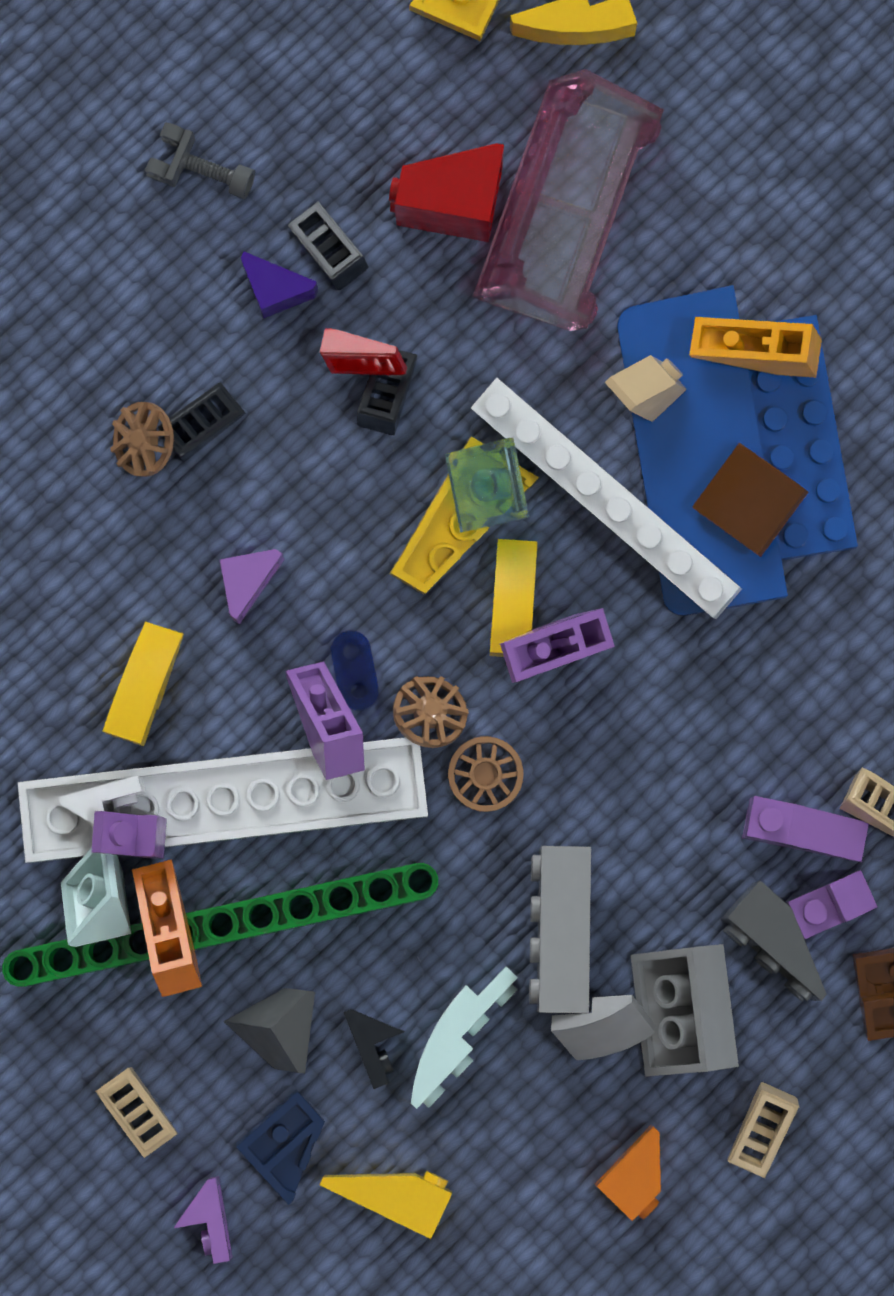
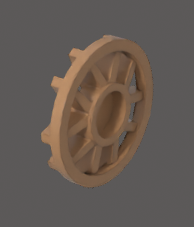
(142, 439)
(430, 711)
(485, 774)

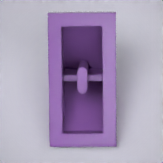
(247, 578)

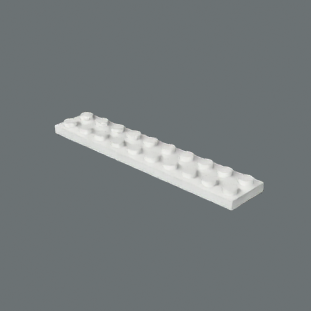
(234, 798)

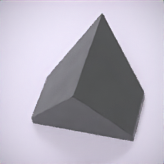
(278, 1028)

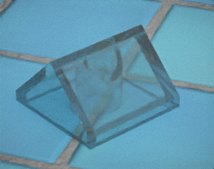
(487, 485)

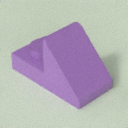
(129, 834)
(832, 904)
(209, 1209)

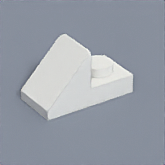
(120, 793)

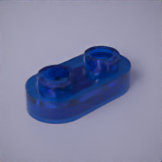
(355, 671)

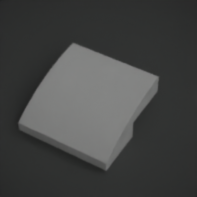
(610, 1028)

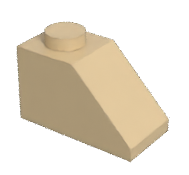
(648, 386)

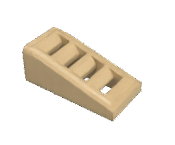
(865, 811)
(779, 1098)
(115, 1108)

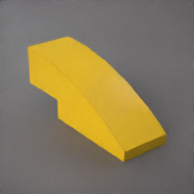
(575, 22)
(513, 591)
(143, 684)

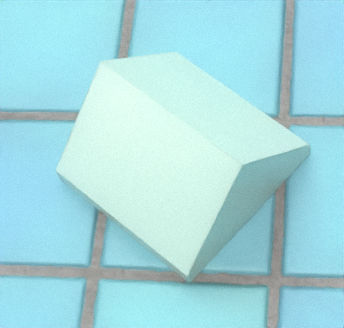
(95, 900)

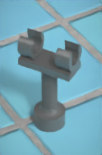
(238, 180)

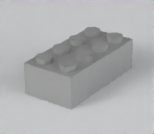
(563, 929)

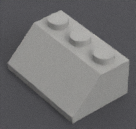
(691, 1007)

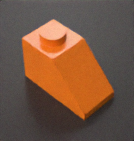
(635, 1177)

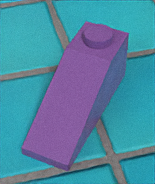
(557, 644)
(327, 721)
(804, 829)

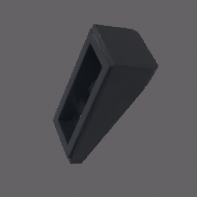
(342, 266)
(193, 409)
(382, 414)

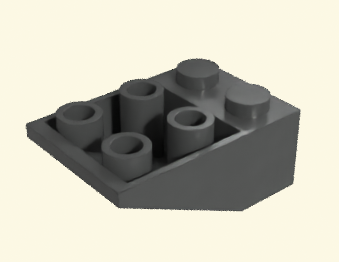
(773, 932)

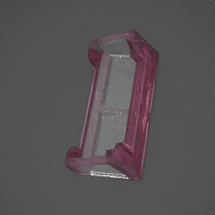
(566, 199)

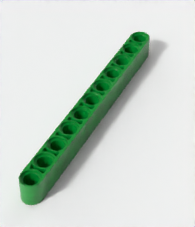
(243, 928)

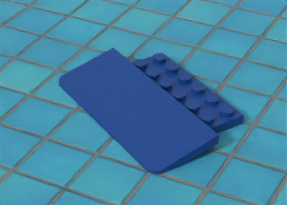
(773, 415)

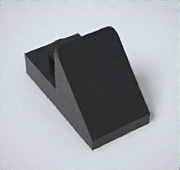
(366, 1033)

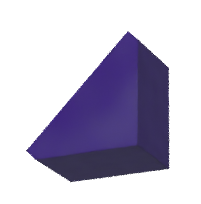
(275, 286)

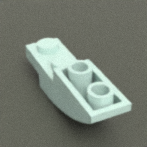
(446, 1049)

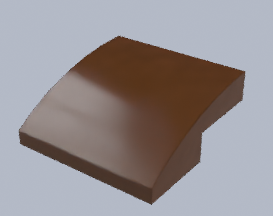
(750, 499)
(876, 992)

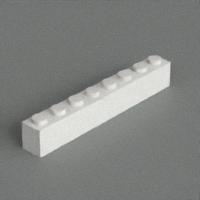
(606, 498)

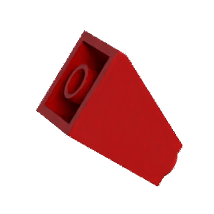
(450, 193)

